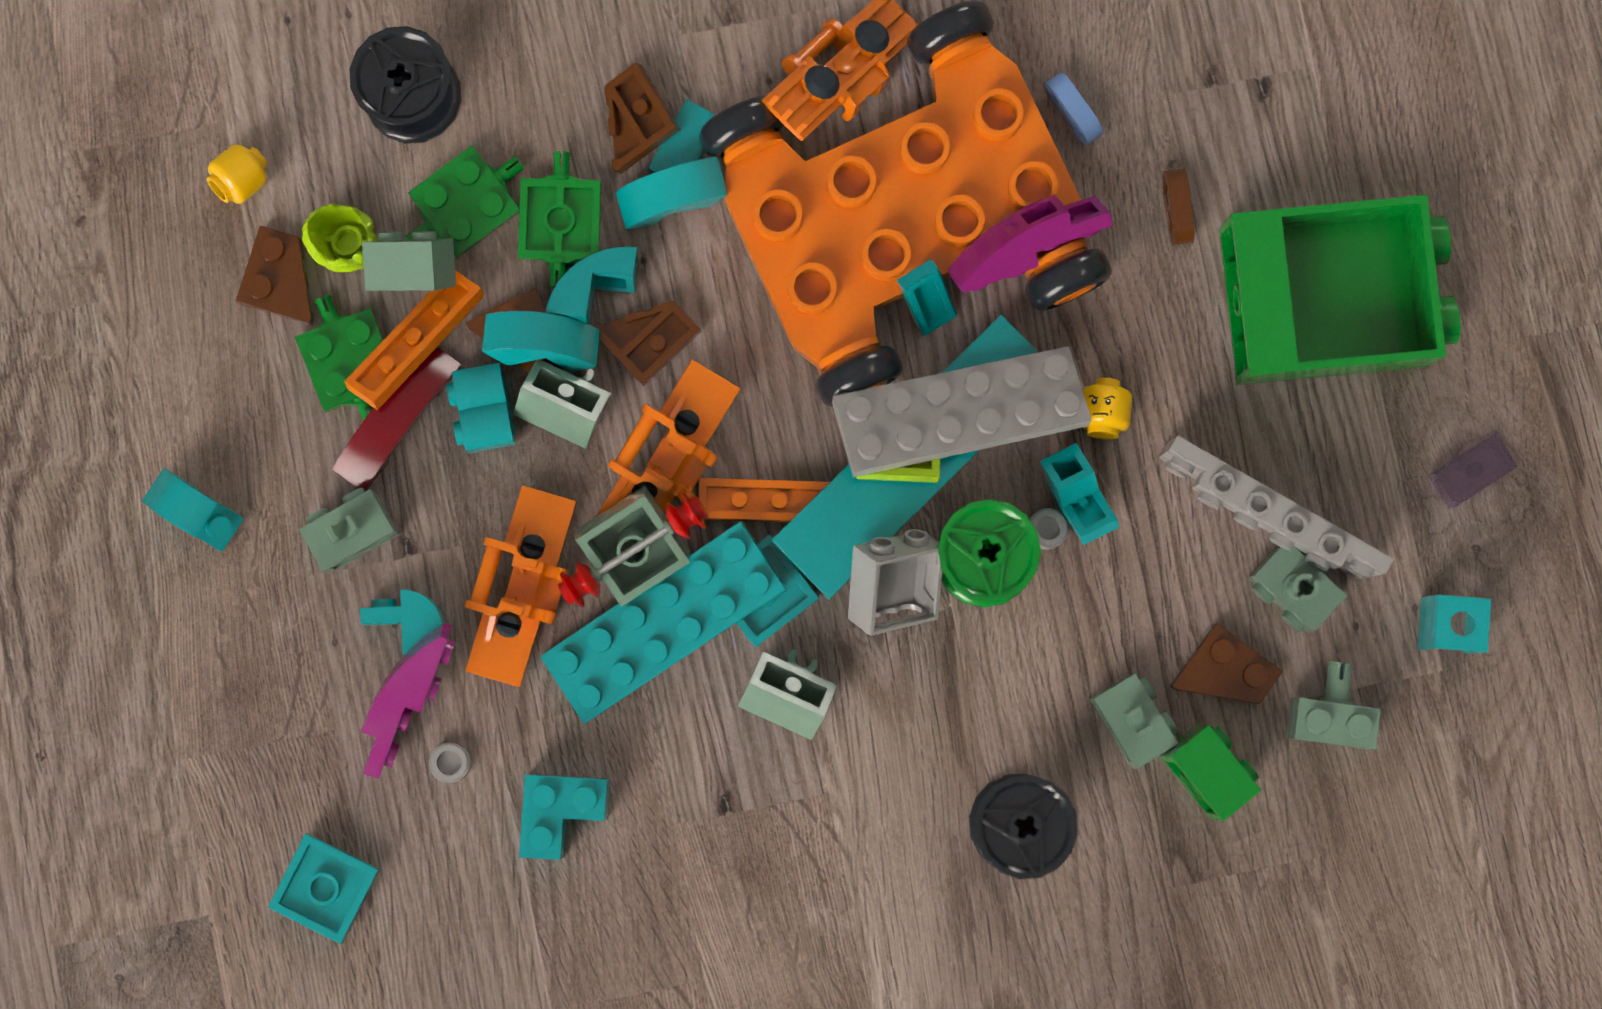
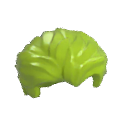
(336, 236)

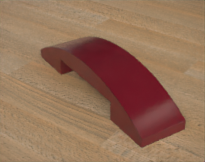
(386, 427)

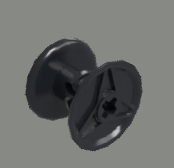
(405, 84)
(1048, 814)

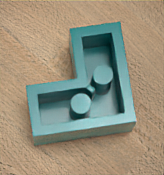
(548, 805)

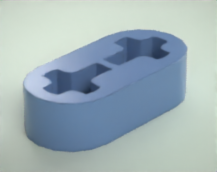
(1073, 108)

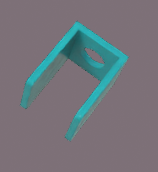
(1435, 625)

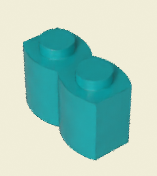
(482, 408)

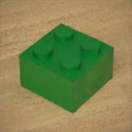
(1212, 772)

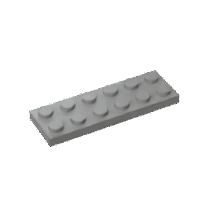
(961, 411)

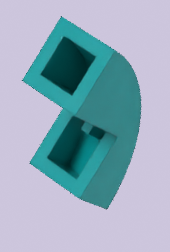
(671, 191)
(606, 270)
(532, 336)

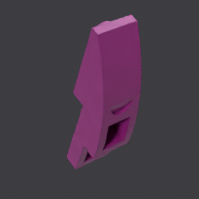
(1012, 244)
(404, 691)

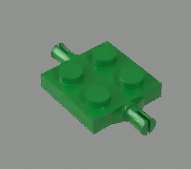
(466, 200)
(559, 218)
(336, 351)

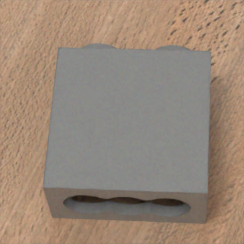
(894, 577)

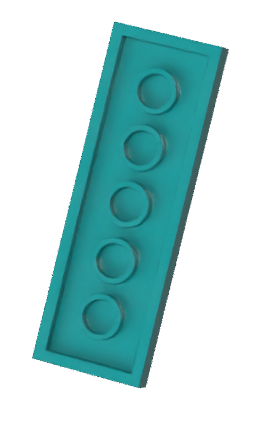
(664, 623)

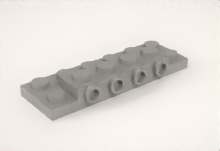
(1263, 507)

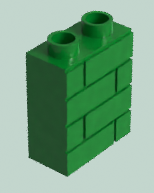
(1336, 289)

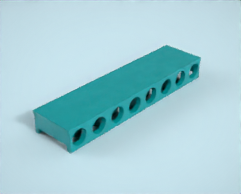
(861, 509)

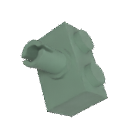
(1296, 588)
(1333, 716)

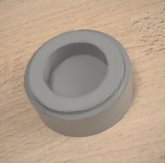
(1051, 527)
(450, 762)

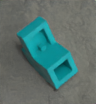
(1078, 494)
(192, 510)
(416, 615)

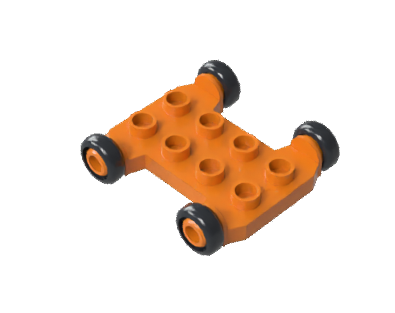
(919, 189)

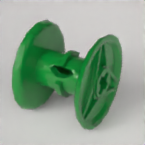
(997, 528)

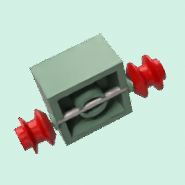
(632, 547)

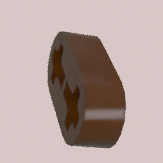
(1178, 206)

